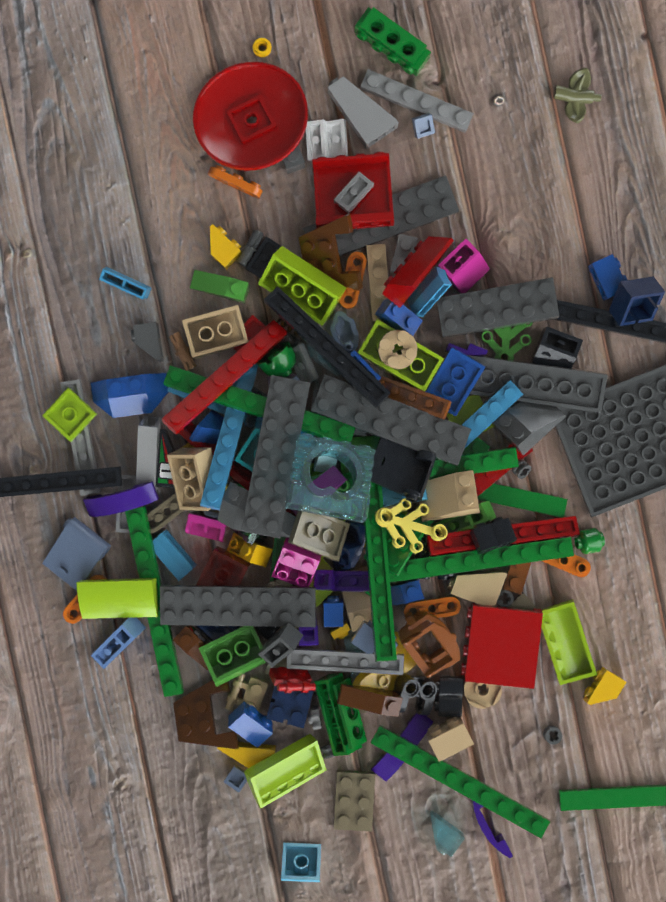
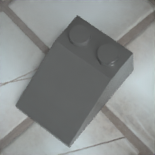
(527, 424)

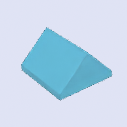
(301, 862)

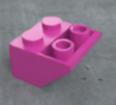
(464, 266)
(296, 565)

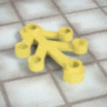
(407, 525)

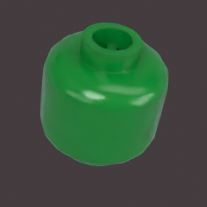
(589, 541)

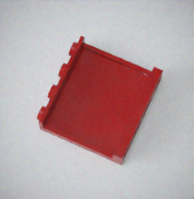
(335, 173)
(502, 646)

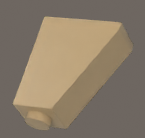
(478, 586)

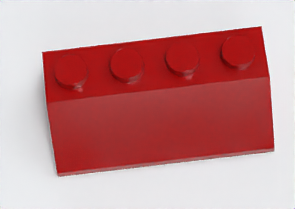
(415, 270)

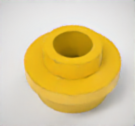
(262, 42)

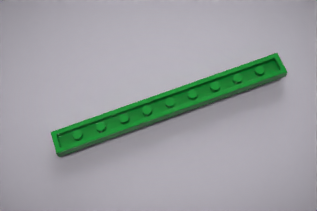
(255, 405)
(478, 462)
(495, 558)
(379, 581)
(161, 634)
(460, 781)

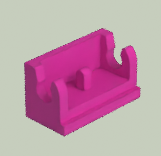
(205, 527)

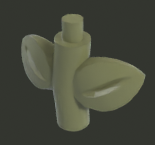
(577, 95)

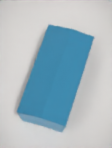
(126, 280)
(429, 292)
(173, 555)

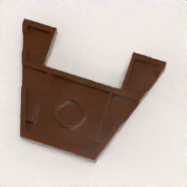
(321, 251)
(196, 718)

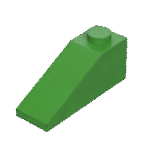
(220, 286)
(466, 522)

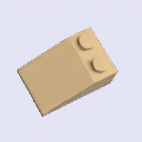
(215, 332)
(189, 475)
(451, 496)
(357, 605)

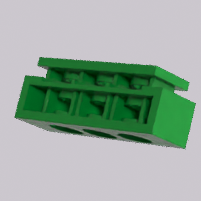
(390, 31)
(344, 720)

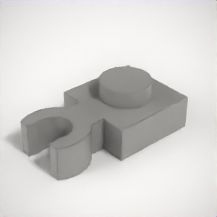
(314, 717)

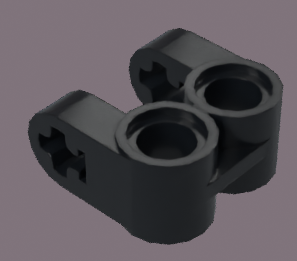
(424, 696)

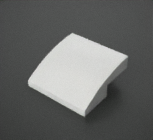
(326, 138)

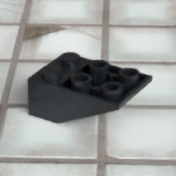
(556, 349)

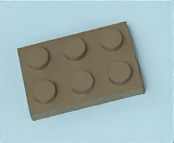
(319, 534)
(354, 800)

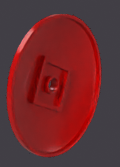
(243, 93)

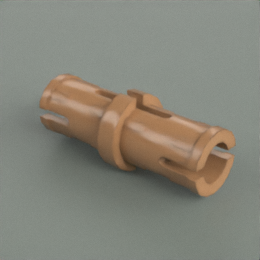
(182, 351)

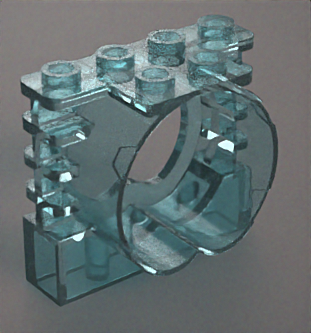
(307, 497)

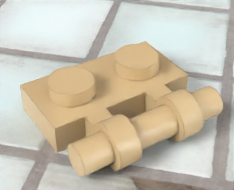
(253, 695)

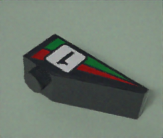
(164, 476)

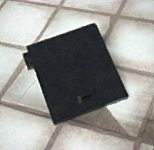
(402, 469)

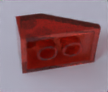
(223, 569)

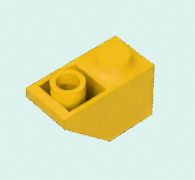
(223, 249)
(256, 553)
(604, 687)

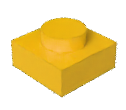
(340, 632)

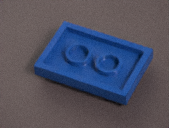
(456, 379)

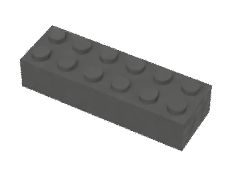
(498, 307)

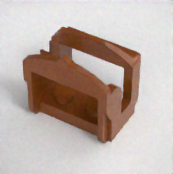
(417, 627)

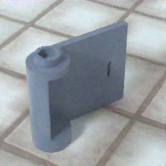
(76, 552)

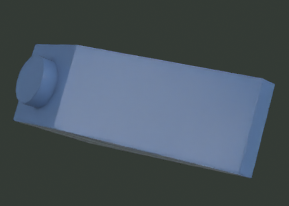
(118, 641)

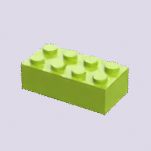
(303, 283)
(416, 374)

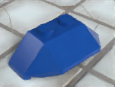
(129, 394)

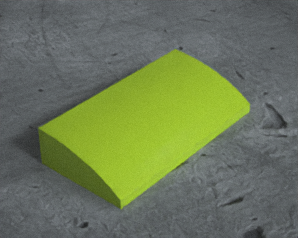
(118, 598)
(567, 643)
(285, 770)

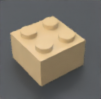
(448, 737)

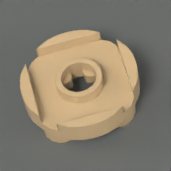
(408, 352)
(482, 700)

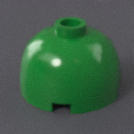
(278, 361)

